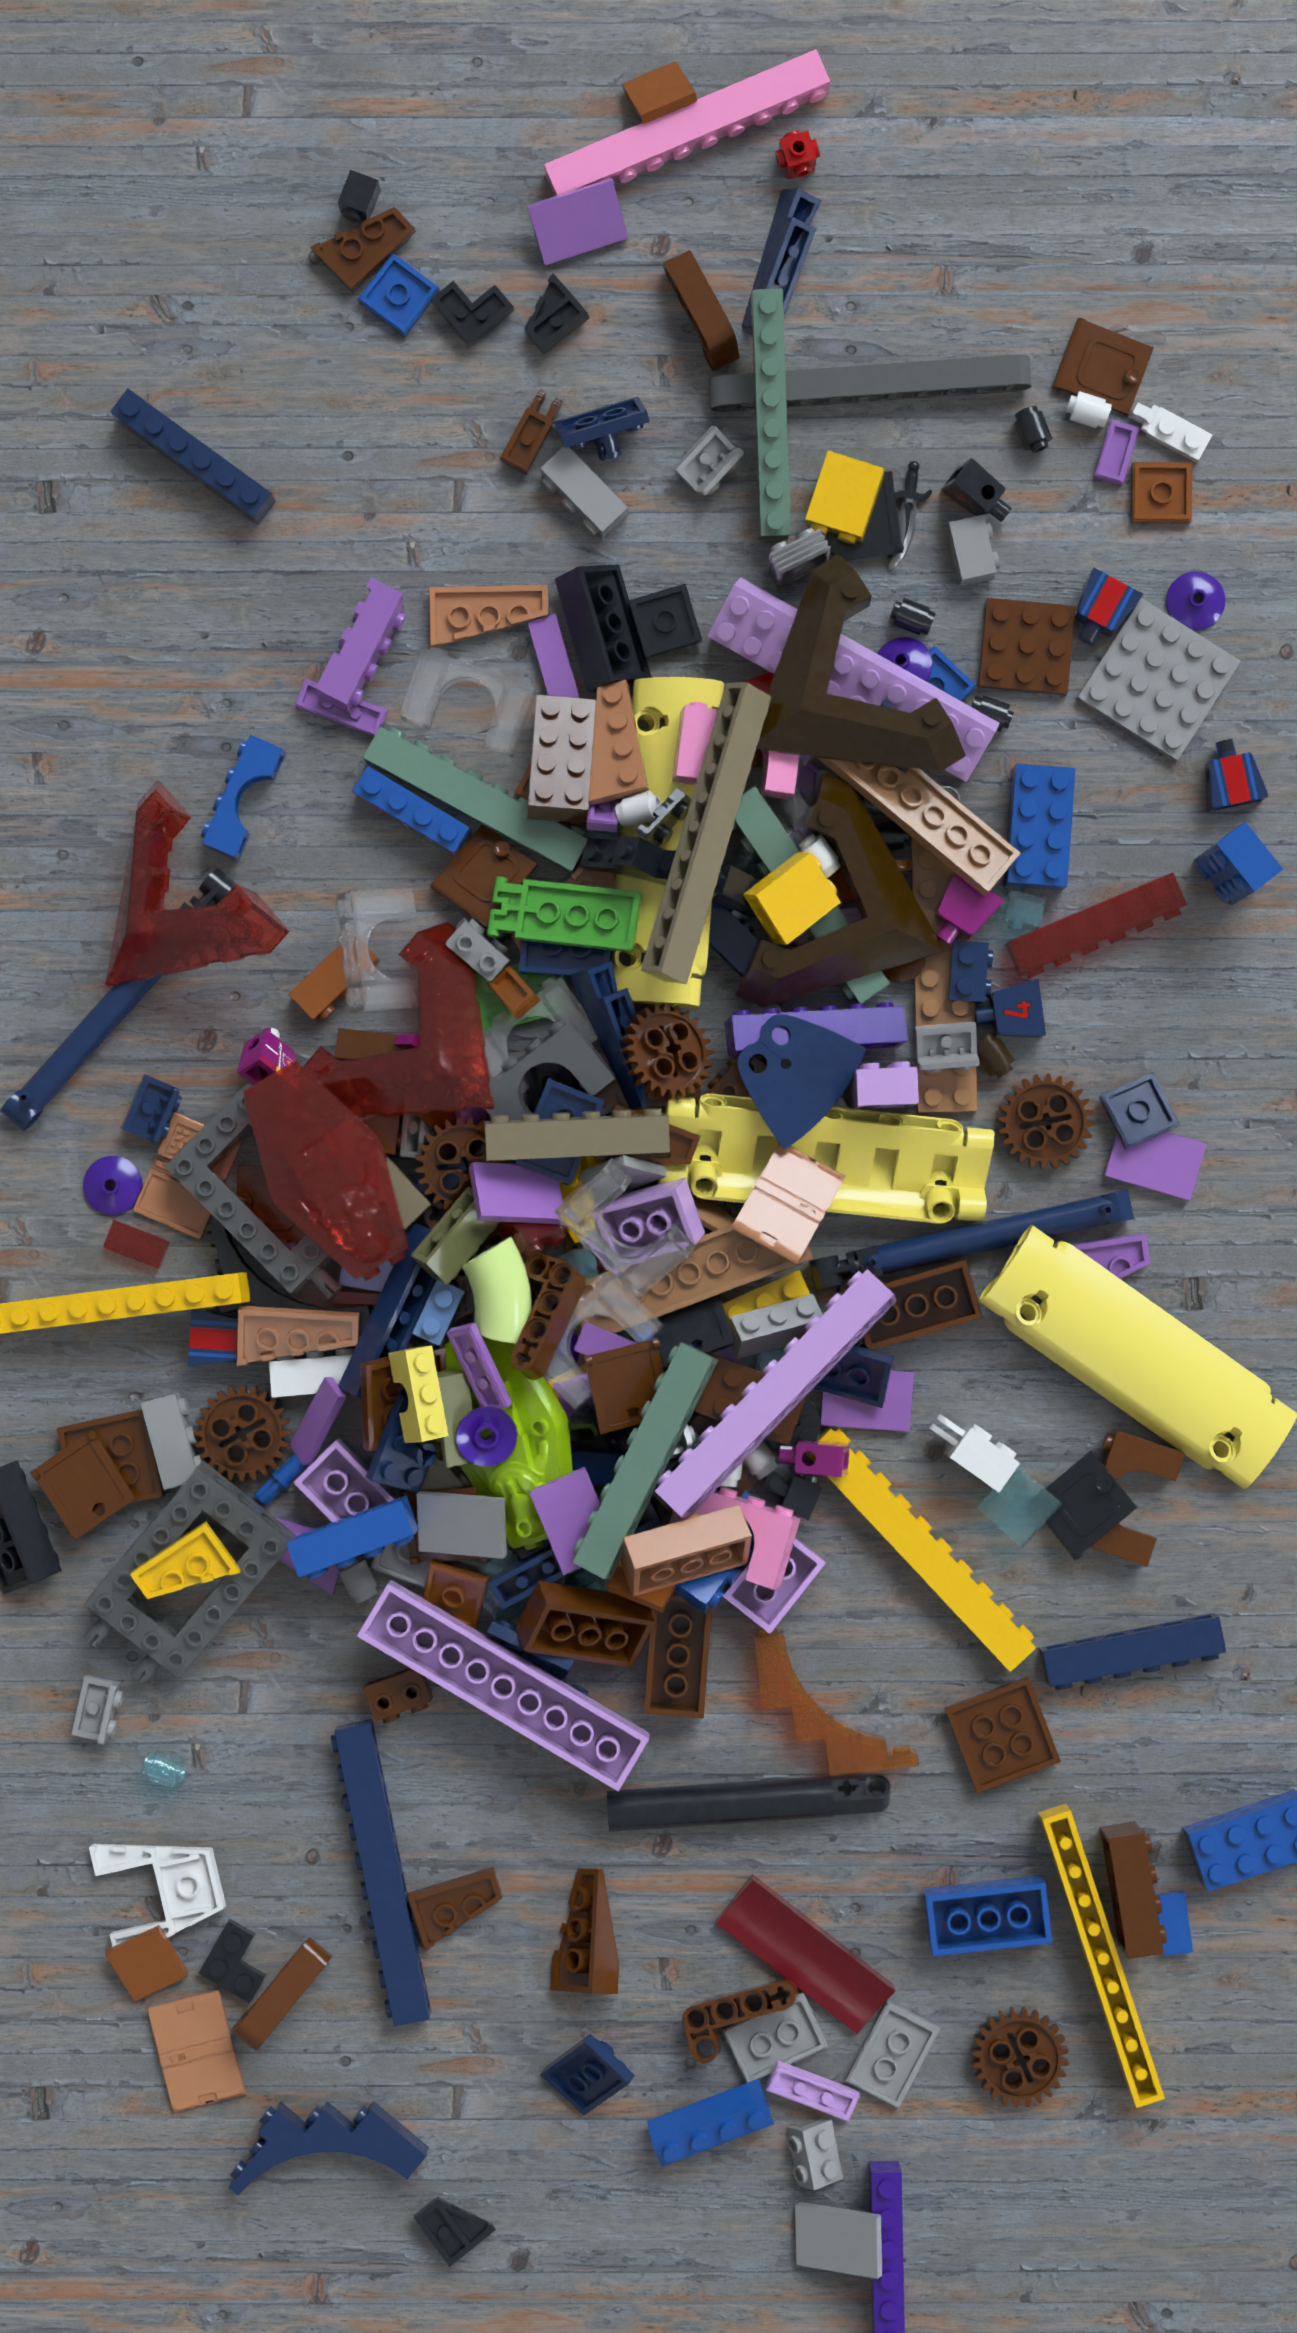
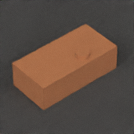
(686, 1550)

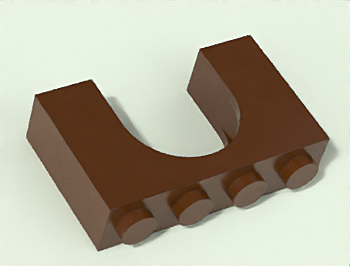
(359, 1044)
(1127, 1454)

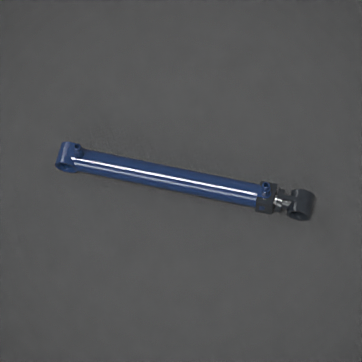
(28, 1103)
(972, 1238)

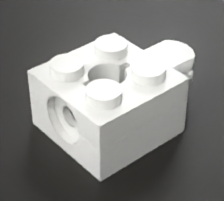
(977, 1454)

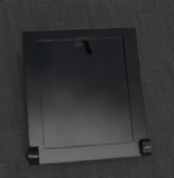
(882, 532)
(698, 1322)
(1089, 1506)

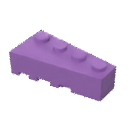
(362, 646)

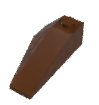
(588, 1947)

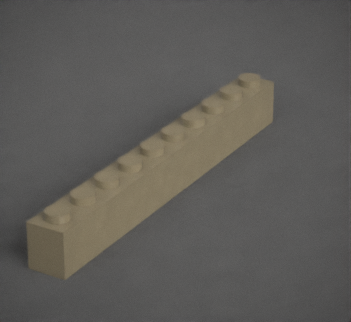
(706, 833)

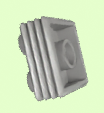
(798, 558)

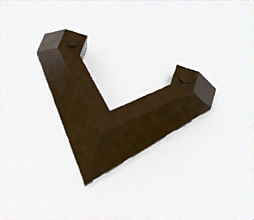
(828, 726)
(891, 923)

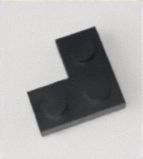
(472, 319)
(225, 1963)

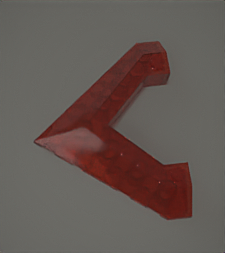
(178, 940)
(450, 1064)

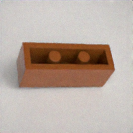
(324, 986)

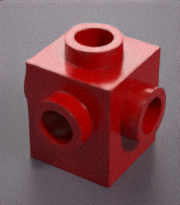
(789, 158)

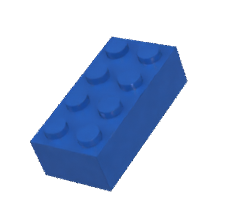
(1040, 826)
(1237, 864)
(352, 1536)
(1244, 1841)
(987, 1915)

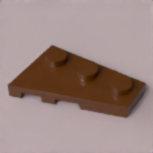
(360, 251)

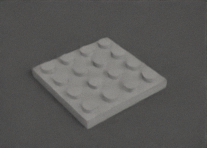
(1158, 680)

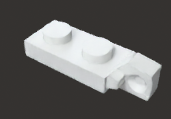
(1172, 431)

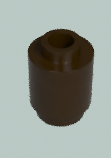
(994, 1056)

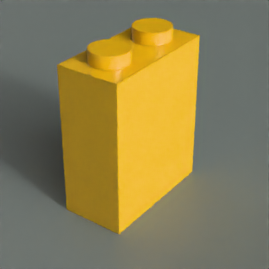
(844, 497)
(792, 897)

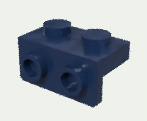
(969, 971)
(151, 1109)

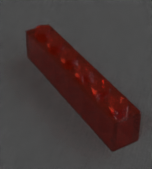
(1096, 924)

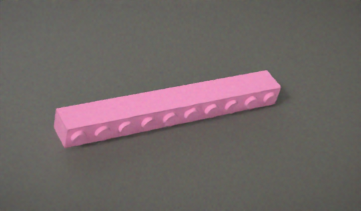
(693, 126)

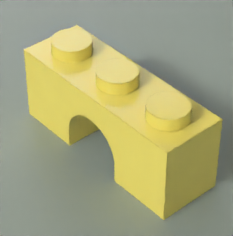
(425, 1412)

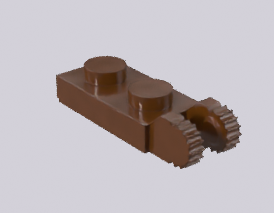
(530, 434)

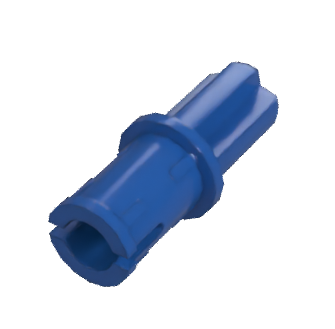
(279, 1480)

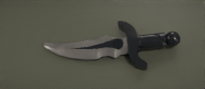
(908, 510)

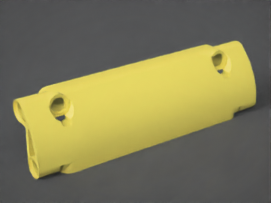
(654, 700)
(884, 1155)
(1139, 1357)

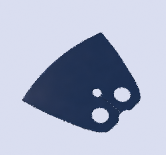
(804, 1093)

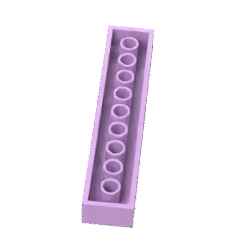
(758, 629)
(775, 1394)
(504, 1685)

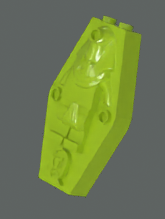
(540, 1449)

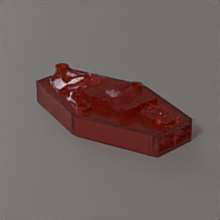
(327, 1171)

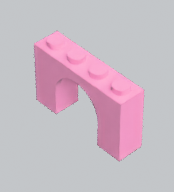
(692, 740)
(772, 1530)

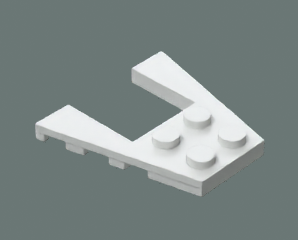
(184, 1877)

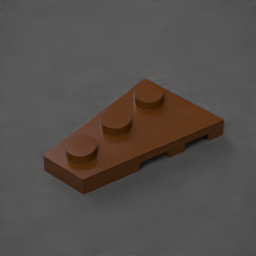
(681, 1146)
(451, 1903)

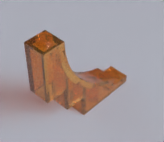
(846, 1747)

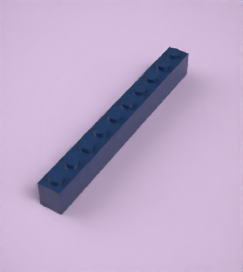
(382, 1872)

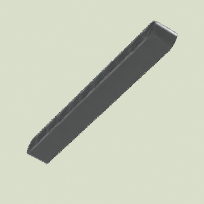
(881, 382)

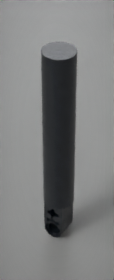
(745, 1802)

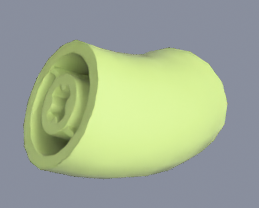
(500, 1291)

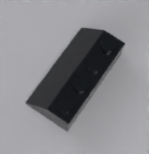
(602, 625)
(24, 1538)

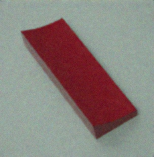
(805, 1954)

